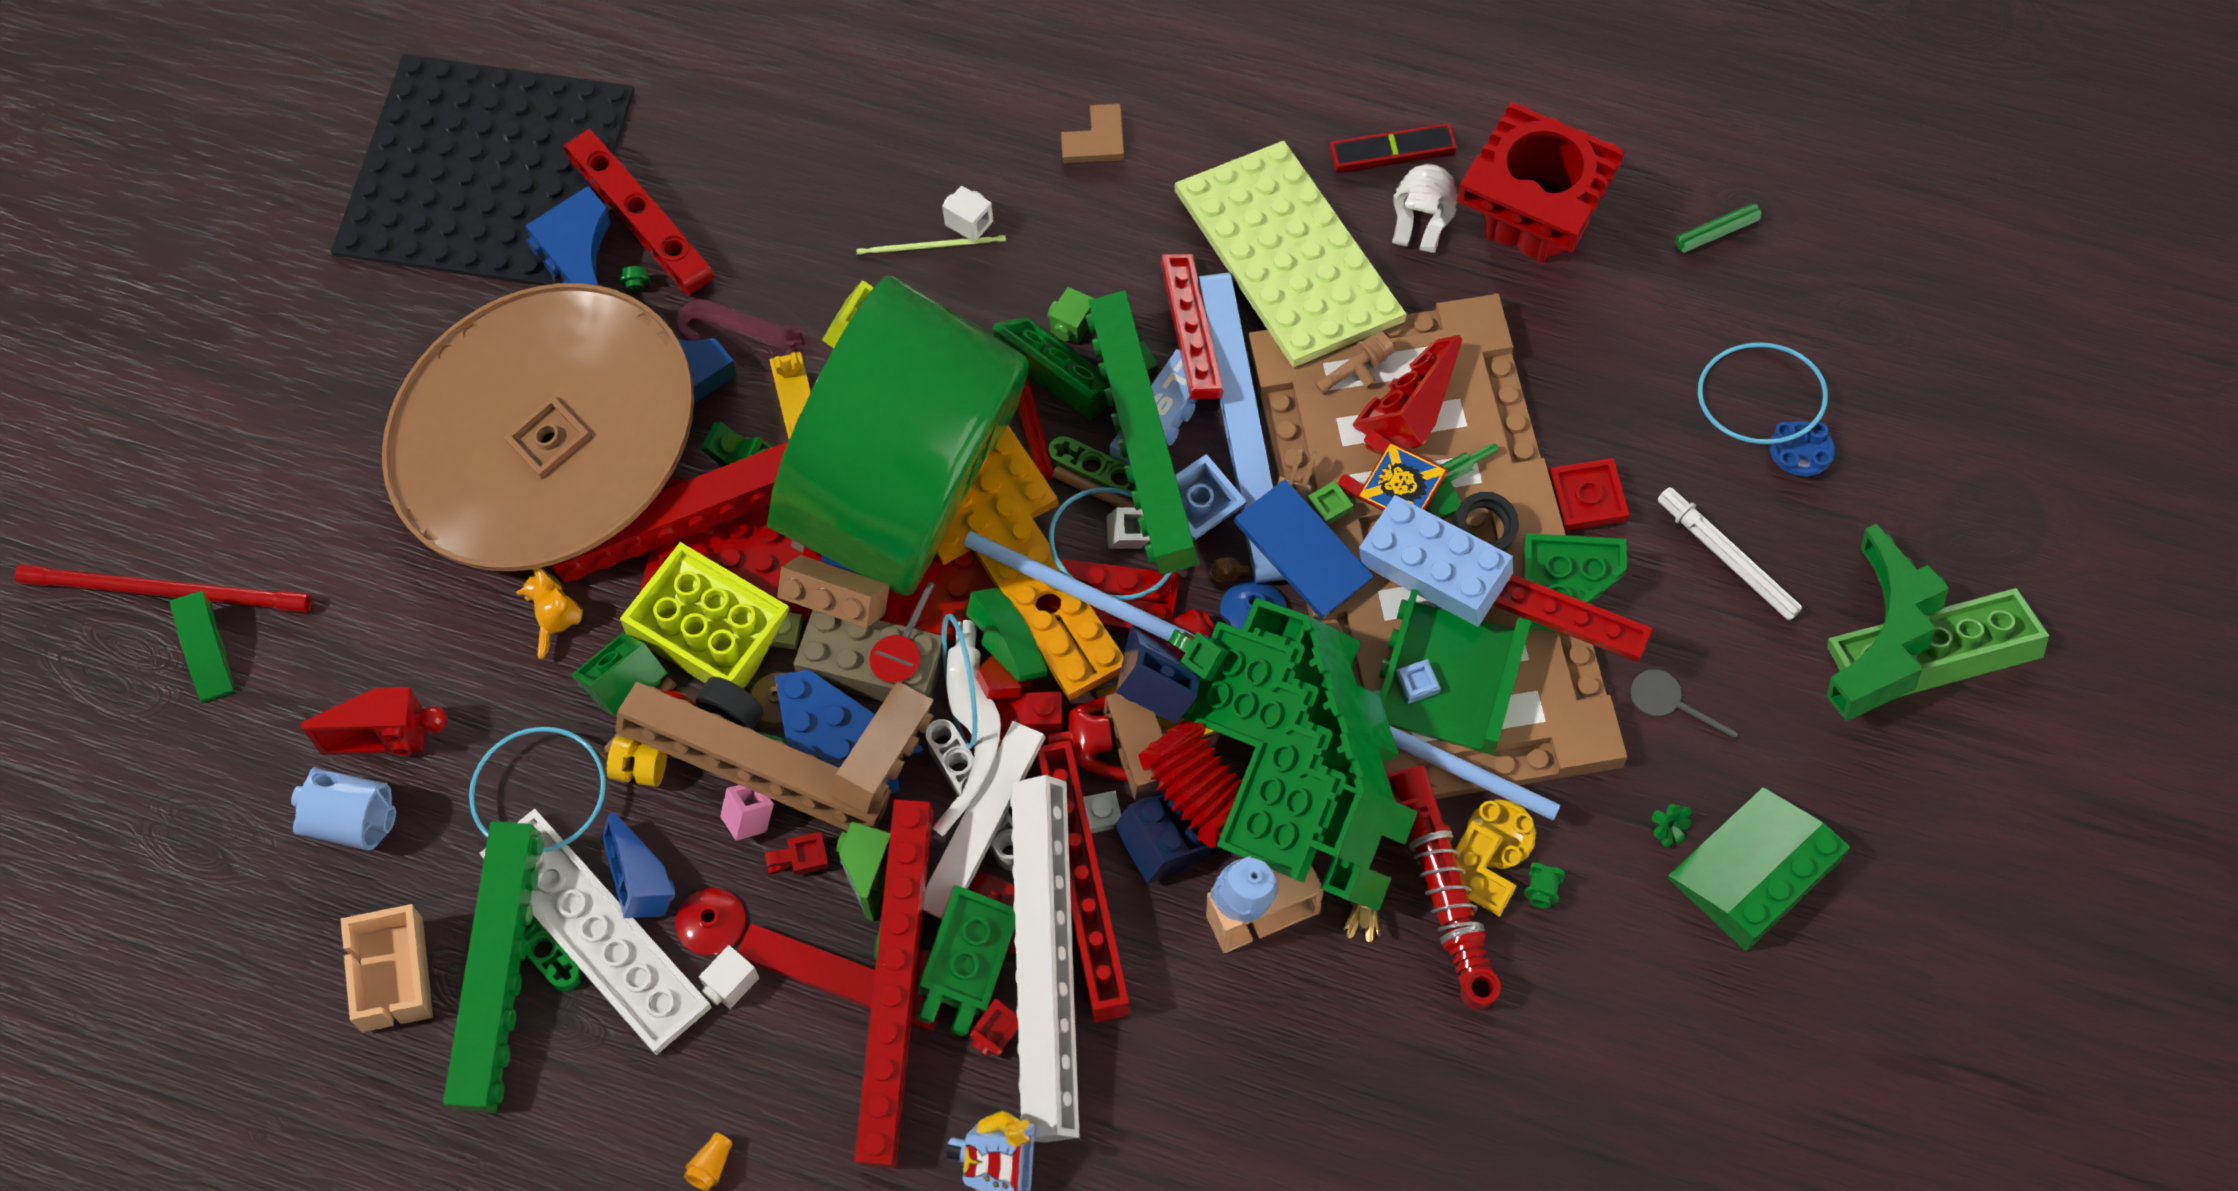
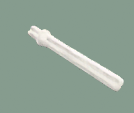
(1729, 553)

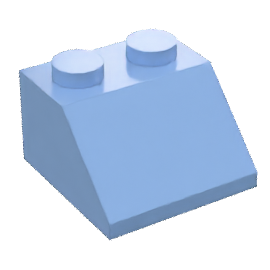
(1207, 496)

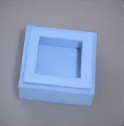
(1417, 681)

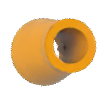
(708, 1163)

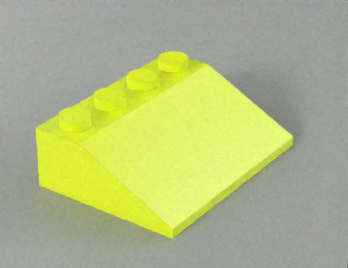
(704, 618)

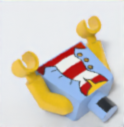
(996, 1153)

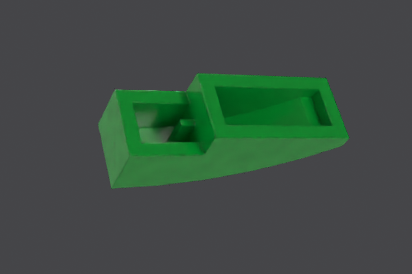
(1006, 634)
(202, 646)

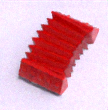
(1193, 778)

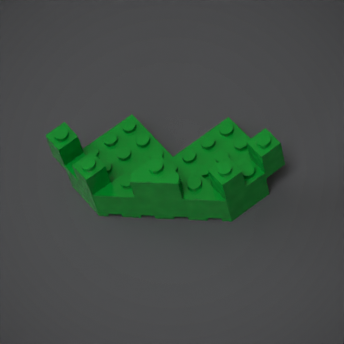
(1315, 751)

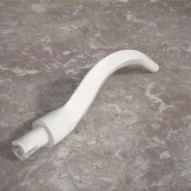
(987, 715)

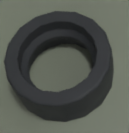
(1495, 503)
(730, 702)

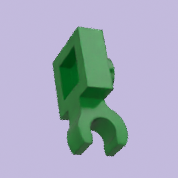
(1201, 653)

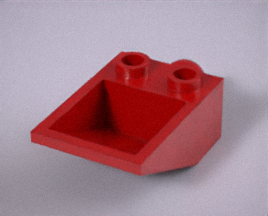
(375, 723)

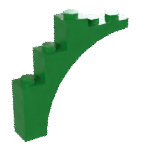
(1889, 664)

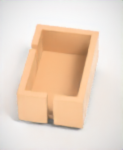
(1291, 905)
(392, 970)

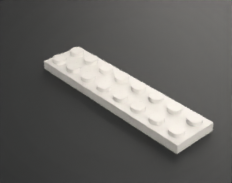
(611, 949)

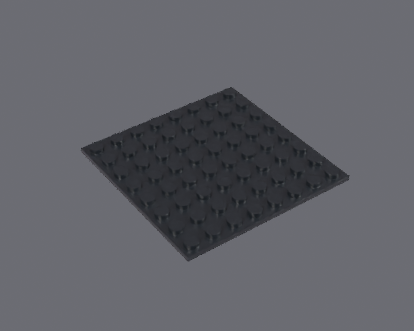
(471, 162)

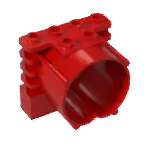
(1544, 149)

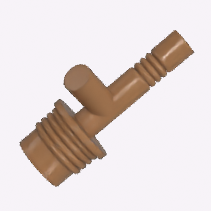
(1372, 351)

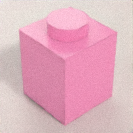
(746, 812)

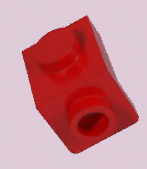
(994, 1028)

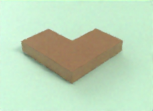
(1101, 143)

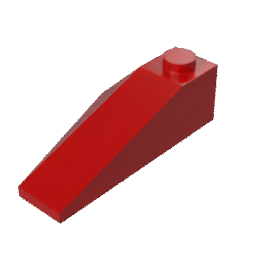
(1414, 399)

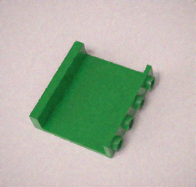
(1471, 666)

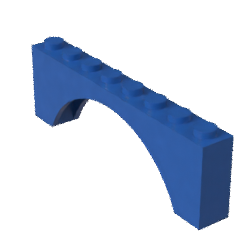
(570, 244)

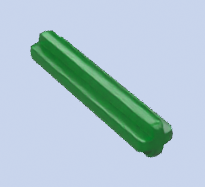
(1718, 227)

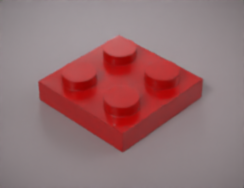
(1589, 494)

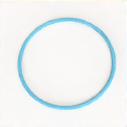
(1753, 440)
(1059, 564)
(969, 673)
(533, 730)

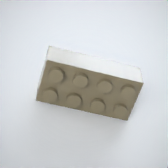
(842, 650)

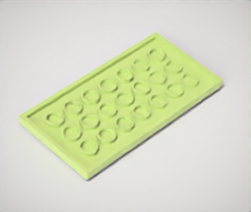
(1289, 253)

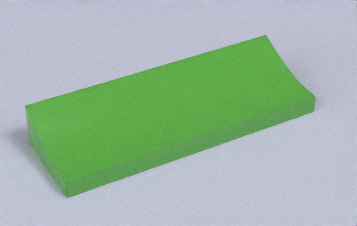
(1966, 642)

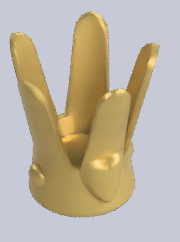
(1368, 920)

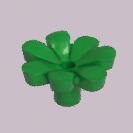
(1671, 824)

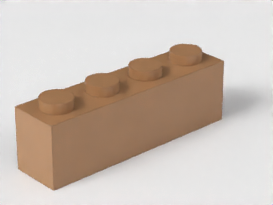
(882, 747)

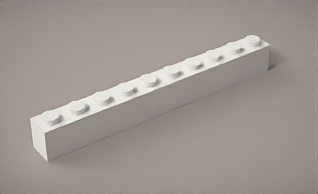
(1044, 958)

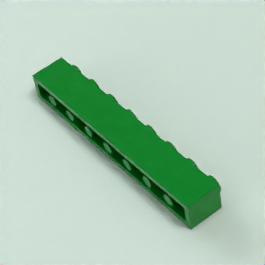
(493, 968)

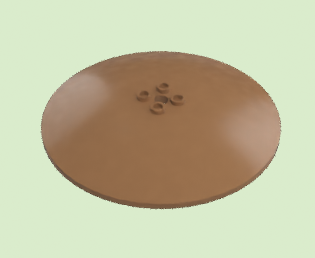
(473, 414)

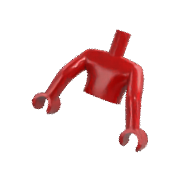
(1090, 737)

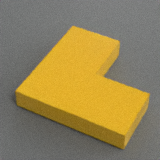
(1476, 852)

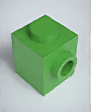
(1069, 316)

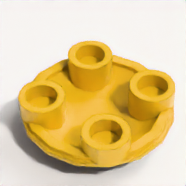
(1513, 825)

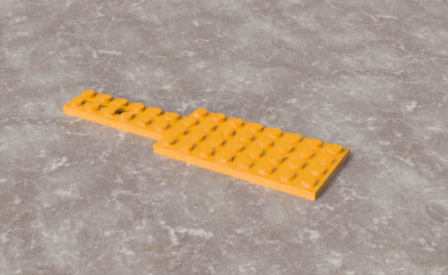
(1002, 508)

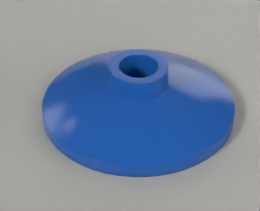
(1236, 601)

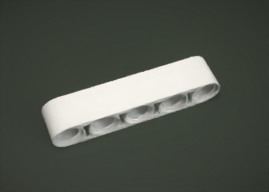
(956, 752)

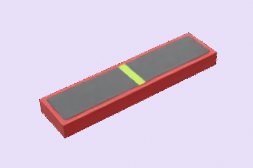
(1392, 148)

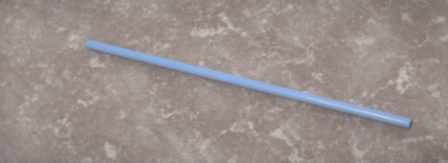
(1165, 629)

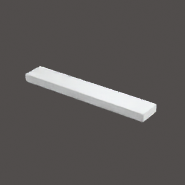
(982, 816)

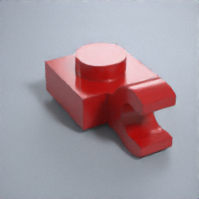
(804, 854)

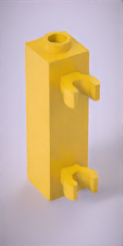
(791, 387)

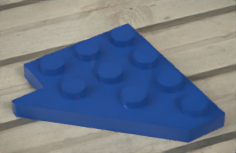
(823, 719)

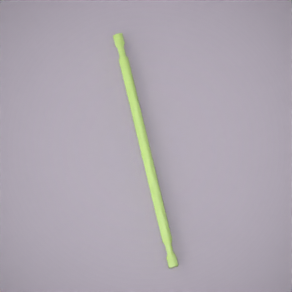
(925, 245)

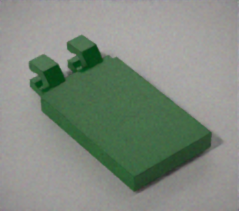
(965, 957)

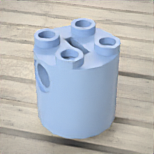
(343, 809)

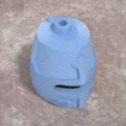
(1245, 890)

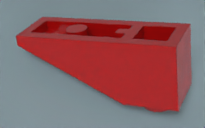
(1034, 710)

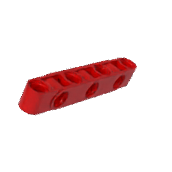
(651, 225)

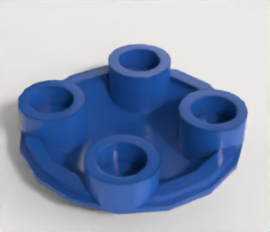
(1806, 454)

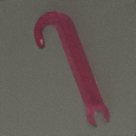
(740, 322)

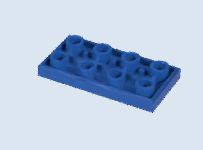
(1303, 549)

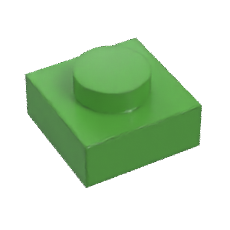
(1330, 503)

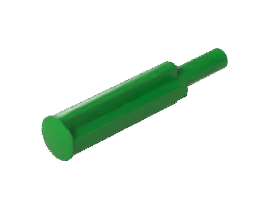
(1463, 463)

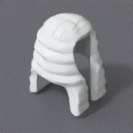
(1423, 191)

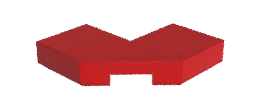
(996, 680)

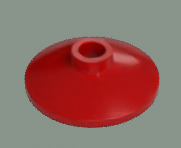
(713, 936)

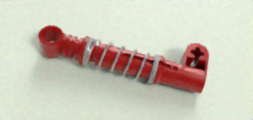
(1451, 902)

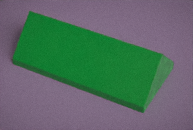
(1056, 366)

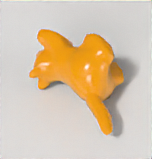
(552, 607)

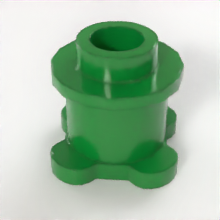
(1544, 885)

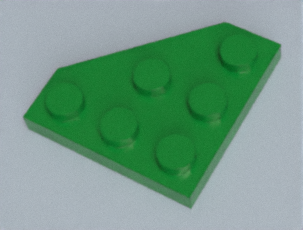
(1573, 565)

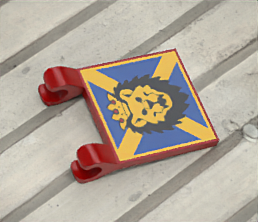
(1396, 473)

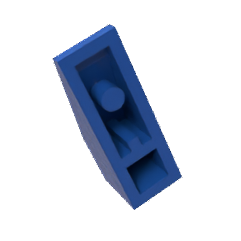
(636, 872)

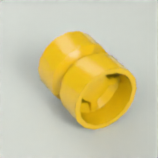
(631, 760)

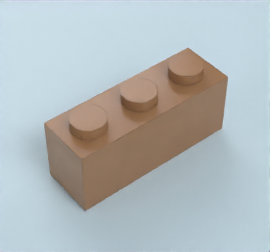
(833, 591)
(1132, 732)

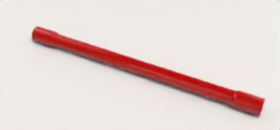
(47, 576)

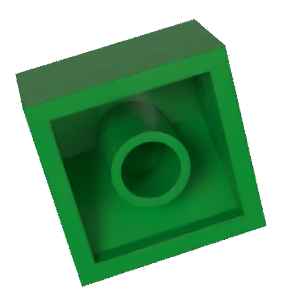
(616, 669)

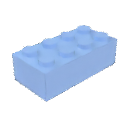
(1436, 560)

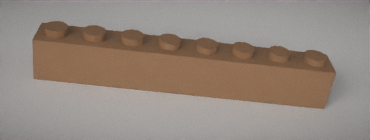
(739, 755)

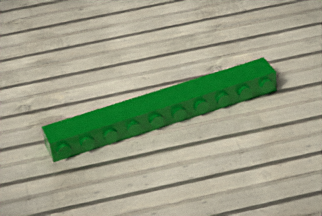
(1142, 433)

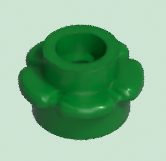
(635, 278)

